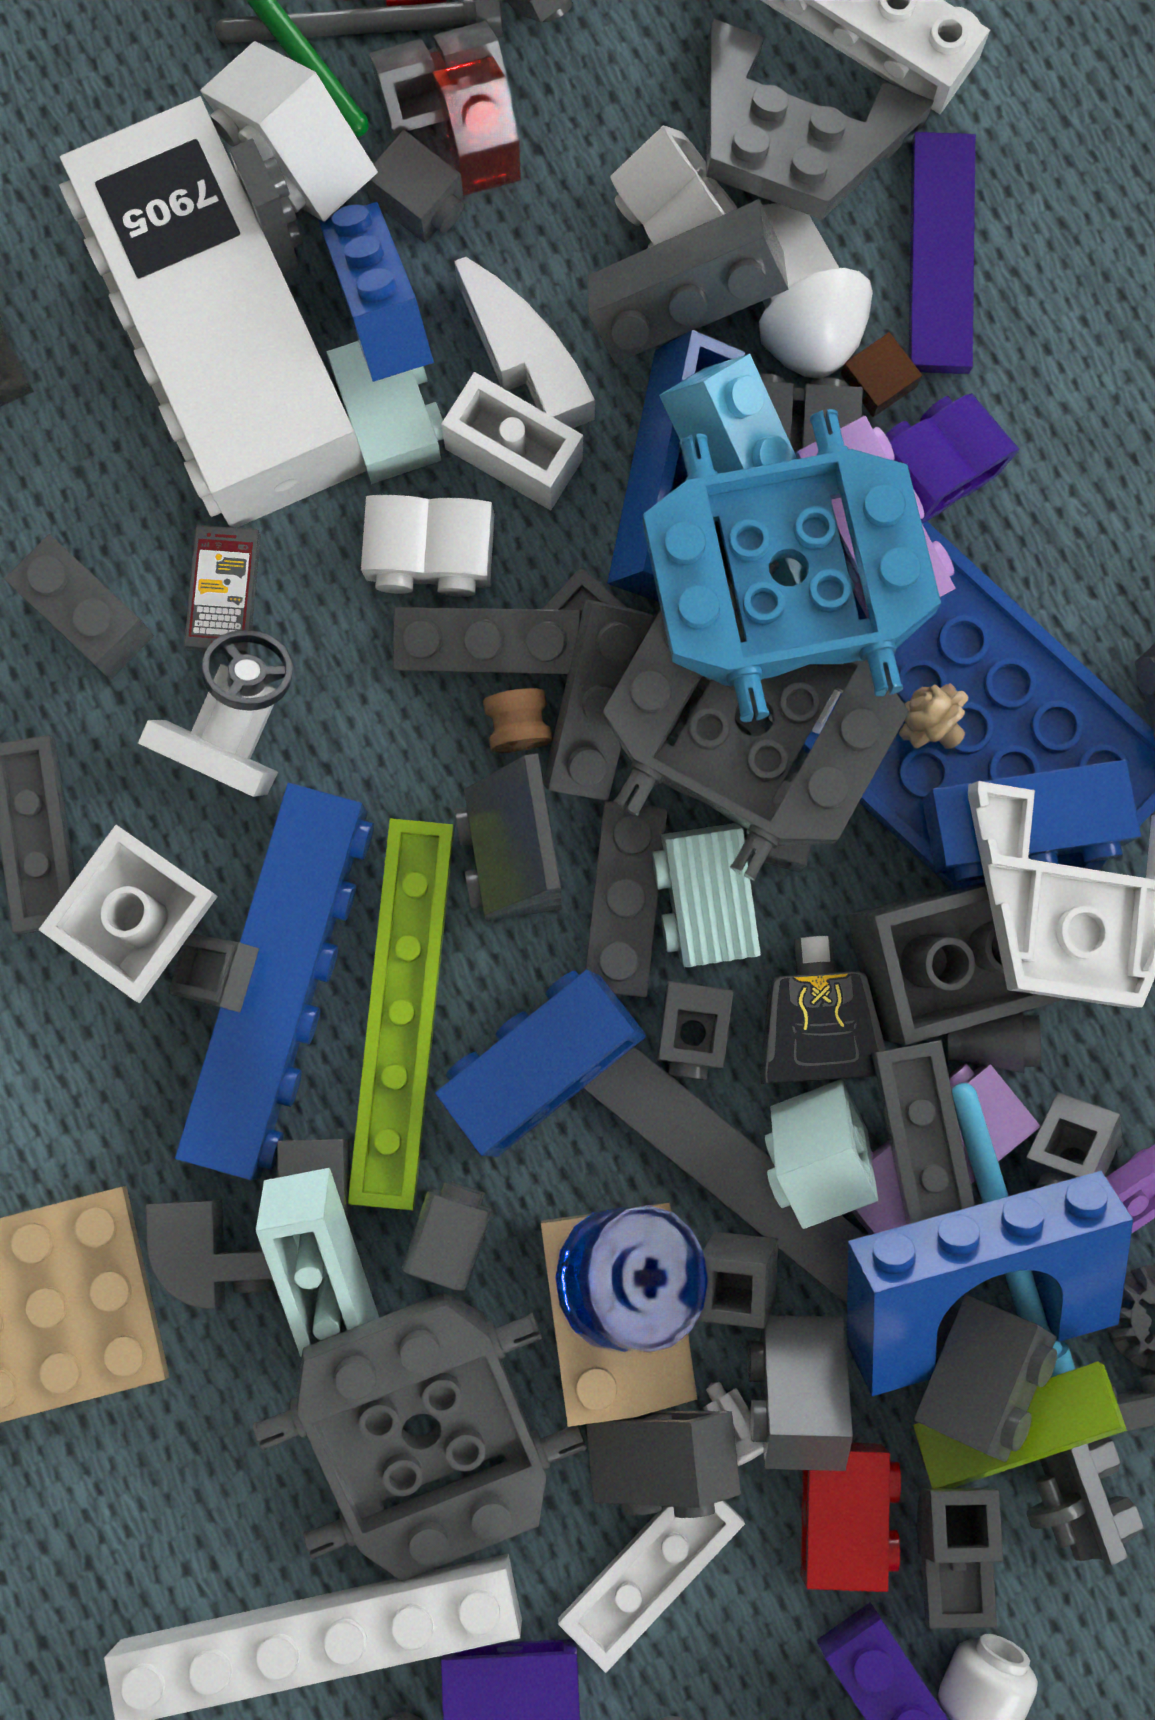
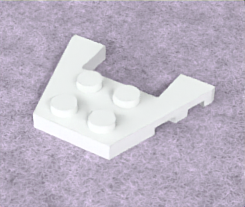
(1059, 924)

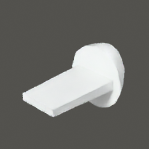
(826, 307)

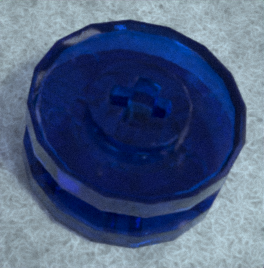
(632, 1279)

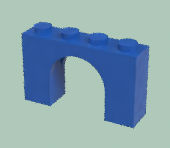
(910, 1276)

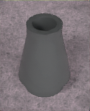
(1004, 1043)

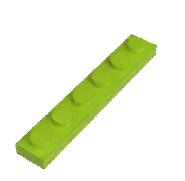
(401, 1015)

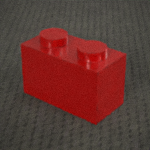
(847, 1523)

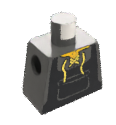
(819, 1020)

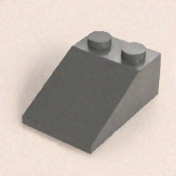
(510, 842)
(935, 965)

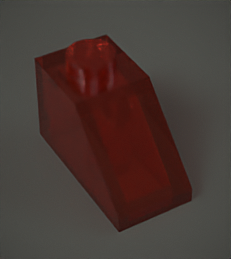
(479, 124)

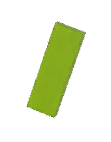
(1064, 1415)

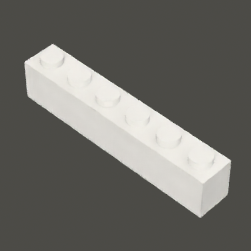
(313, 1640)

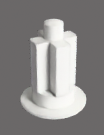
(732, 1401)

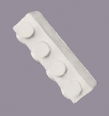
(907, 42)

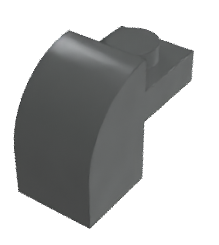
(190, 1255)
(958, 1544)

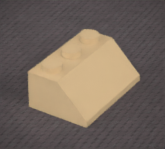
(607, 1383)

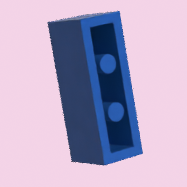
(376, 291)
(1073, 812)
(539, 1062)

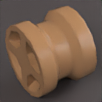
(517, 720)

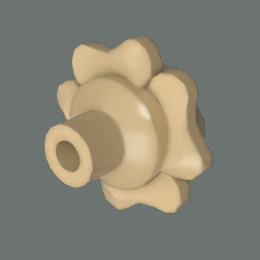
(935, 716)

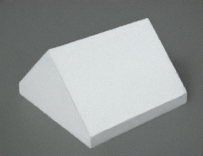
(128, 913)

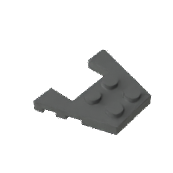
(788, 146)

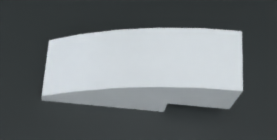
(524, 346)

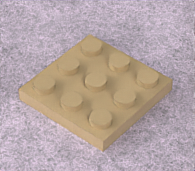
(74, 1306)

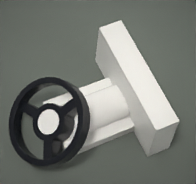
(230, 716)

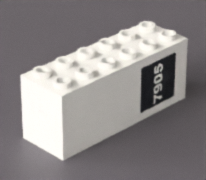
(210, 315)

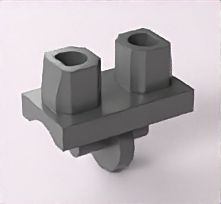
(1078, 1506)

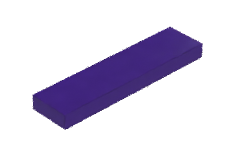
(942, 252)

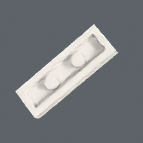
(645, 1580)

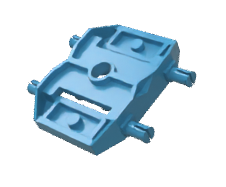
(790, 514)

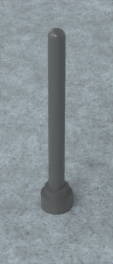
(369, 20)

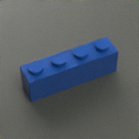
(657, 457)

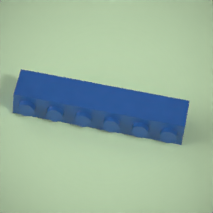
(291, 923)

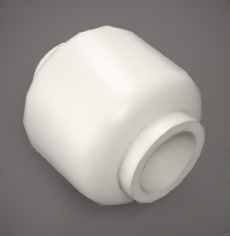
(988, 1681)

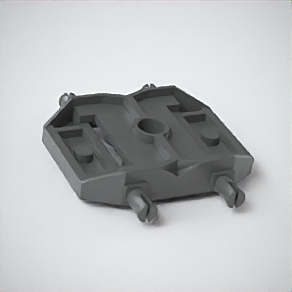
(743, 771)
(353, 1409)

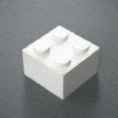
(291, 120)

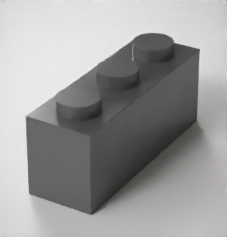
(687, 282)

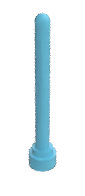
(992, 1187)

